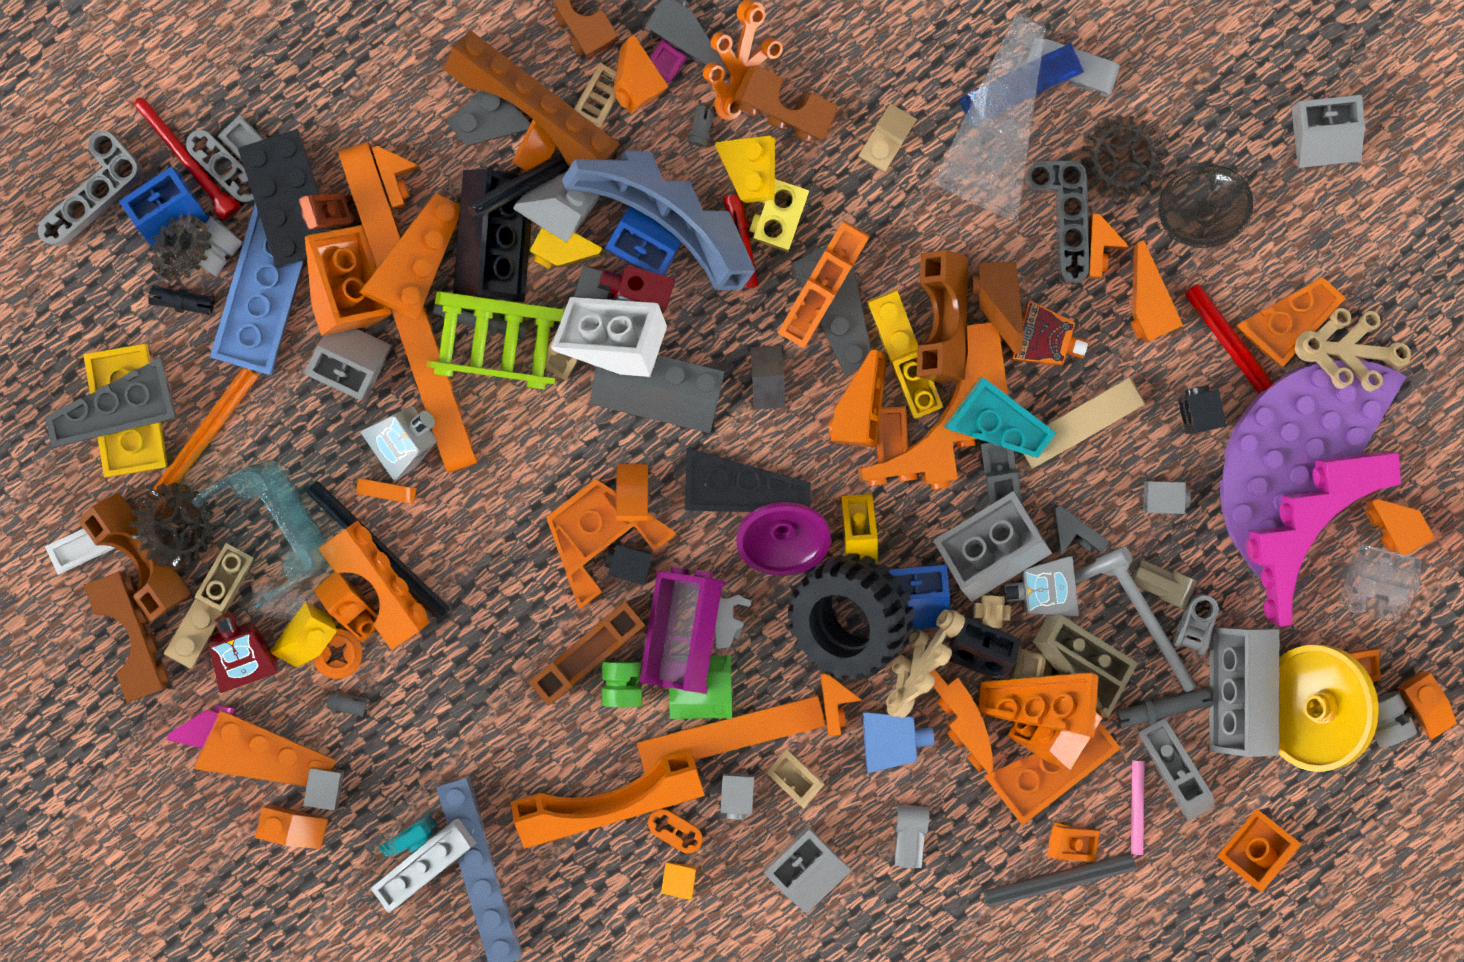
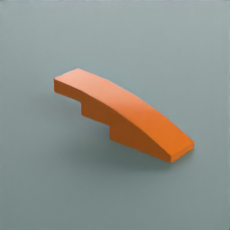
(823, 284)

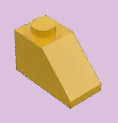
(554, 251)
(860, 526)
(305, 636)

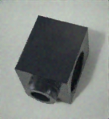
(629, 564)

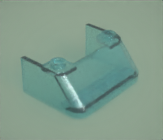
(290, 513)

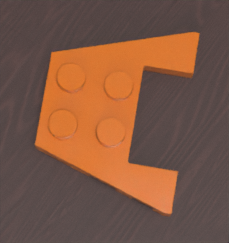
(588, 526)

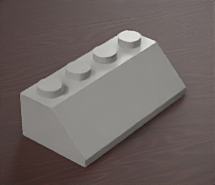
(1244, 691)

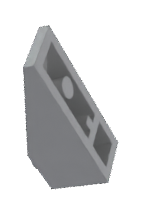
(1177, 770)

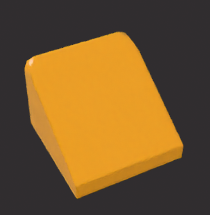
(678, 880)

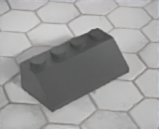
(672, 394)

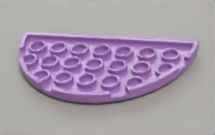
(1283, 436)

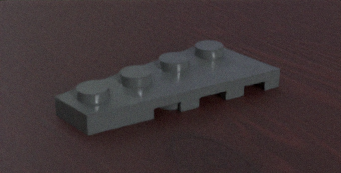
(844, 318)
(126, 404)

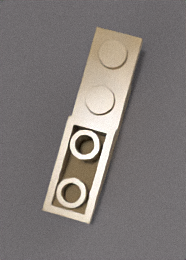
(210, 602)

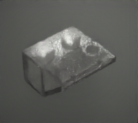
(1380, 583)

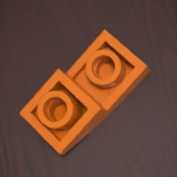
(632, 492)

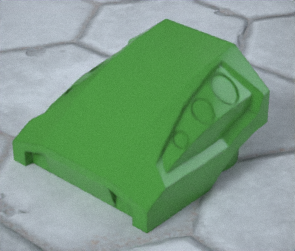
(715, 703)

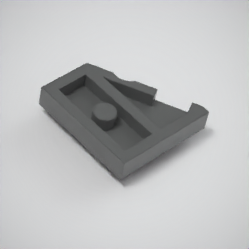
(487, 119)

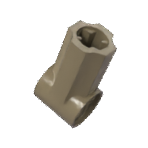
(1169, 586)

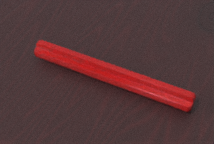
(1228, 338)

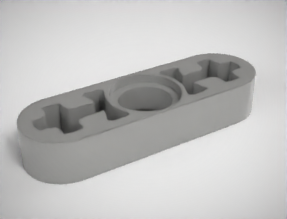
(201, 156)

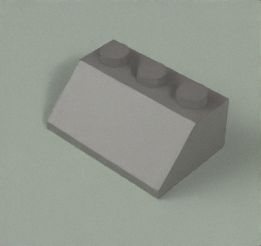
(992, 546)

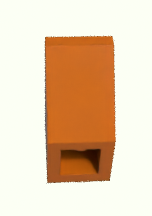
(1402, 526)
(347, 605)

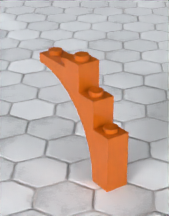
(934, 453)

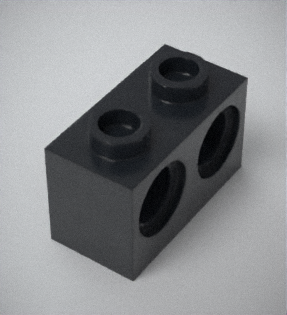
(1201, 410)
(984, 649)

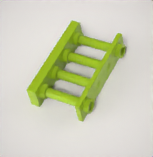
(484, 310)

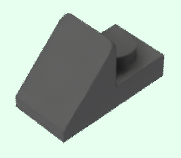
(1069, 526)

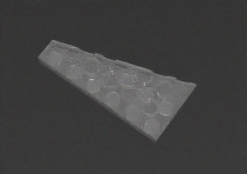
(993, 140)

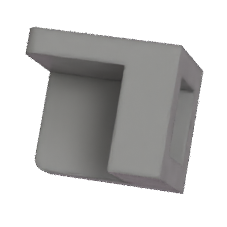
(323, 789)

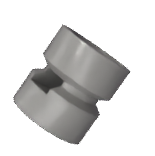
(223, 243)
(1392, 723)

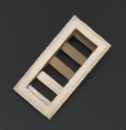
(588, 93)

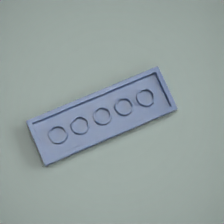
(256, 305)

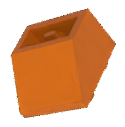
(1050, 744)

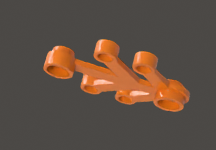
(737, 65)

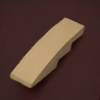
(1090, 418)

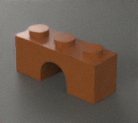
(590, 32)
(760, 95)

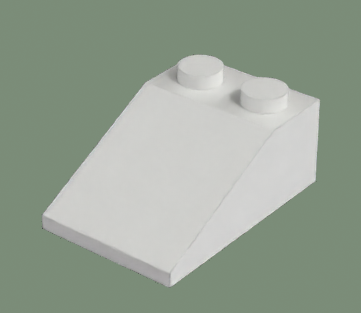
(612, 334)

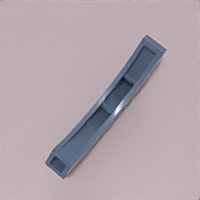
(674, 205)

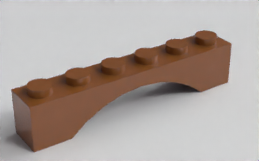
(486, 69)

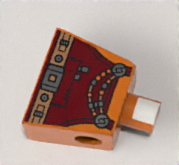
(1048, 337)

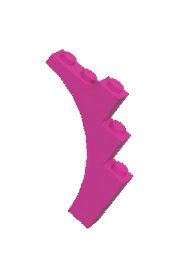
(1306, 514)

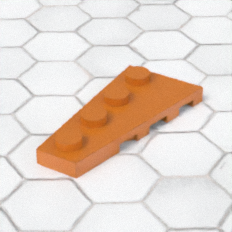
(411, 265)

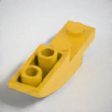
(902, 353)

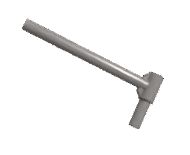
(1117, 564)

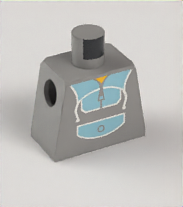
(401, 440)
(1046, 588)

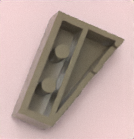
(1078, 651)

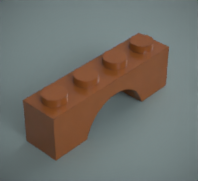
(946, 281)
(158, 586)
(587, 652)
(142, 671)

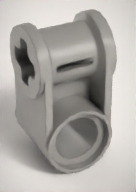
(1196, 626)

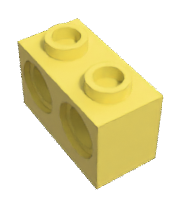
(786, 217)

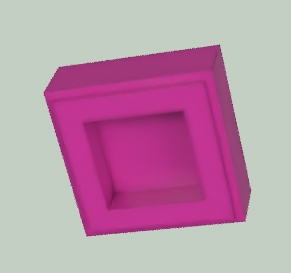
(667, 60)

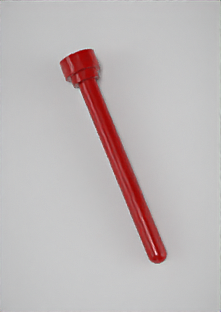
(224, 204)

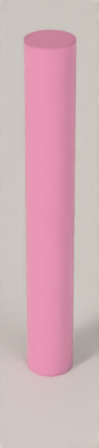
(1137, 808)

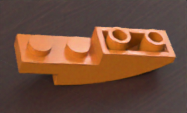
(968, 724)

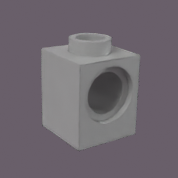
(1166, 497)
(737, 795)

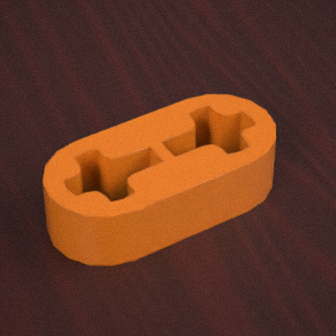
(385, 490)
(679, 824)

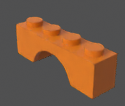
(356, 553)

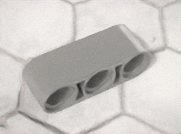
(1099, 72)

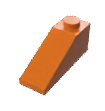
(1151, 303)
(859, 410)

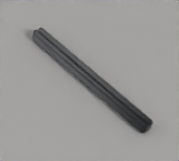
(346, 518)

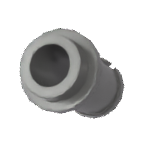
(701, 127)
(346, 703)

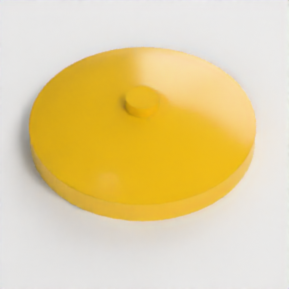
(1324, 708)

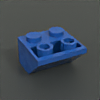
(159, 201)
(643, 243)
(928, 592)

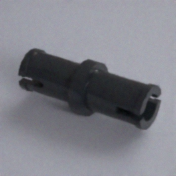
(181, 300)

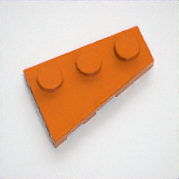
(1279, 325)

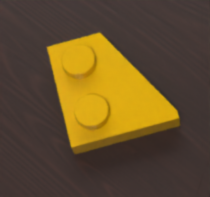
(750, 166)

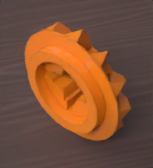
(353, 655)

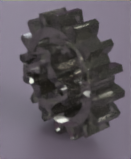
(180, 247)

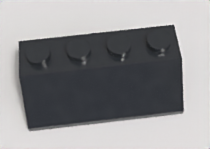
(491, 248)

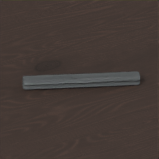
(1059, 880)

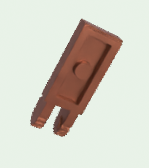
(328, 211)

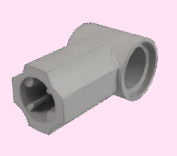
(910, 829)

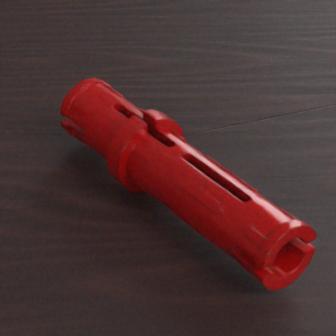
(735, 204)

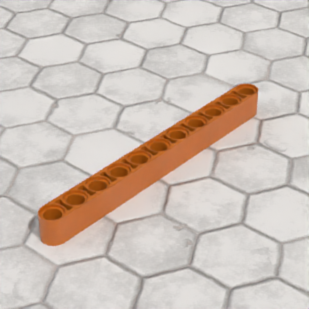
(416, 333)

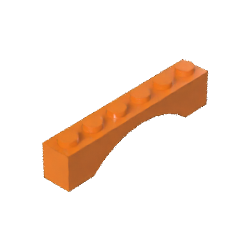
(550, 817)

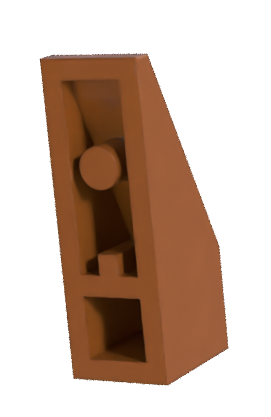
(1000, 300)

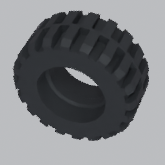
(877, 595)

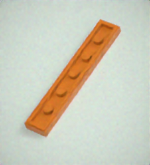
(735, 732)

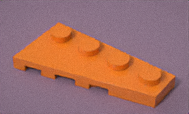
(1048, 702)
(257, 753)
(1035, 783)

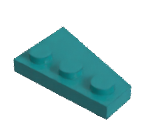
(999, 420)
(410, 838)

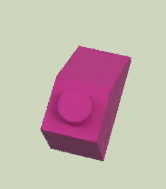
(197, 729)

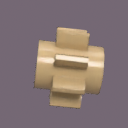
(992, 611)

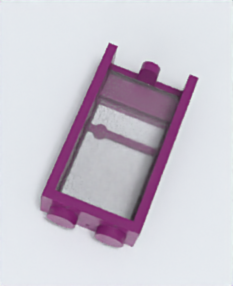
(681, 630)

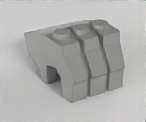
(726, 625)

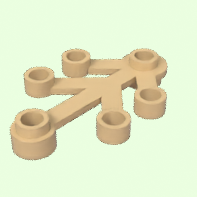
(1349, 351)
(924, 661)

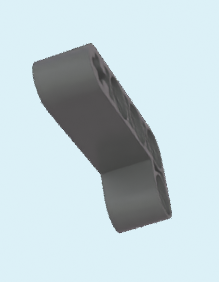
(1065, 222)

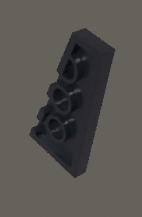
(736, 487)

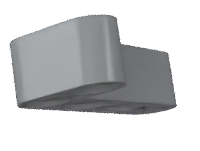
(87, 194)

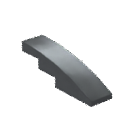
(999, 471)

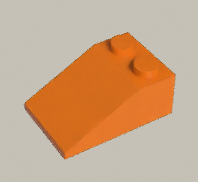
(337, 271)

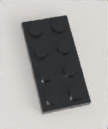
(278, 178)

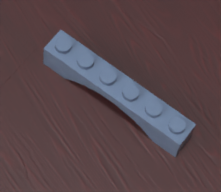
(479, 874)

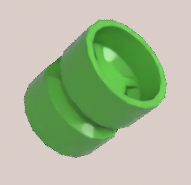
(621, 684)

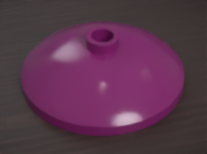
(783, 539)

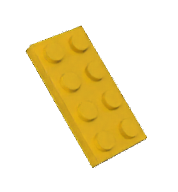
(132, 449)

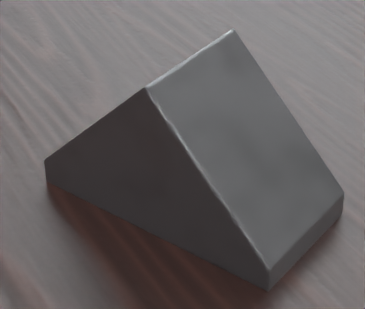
(768, 377)

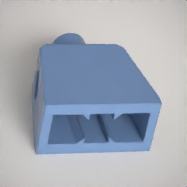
(892, 740)

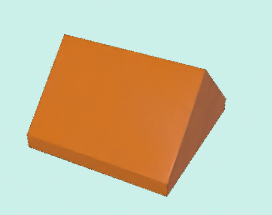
(1259, 850)

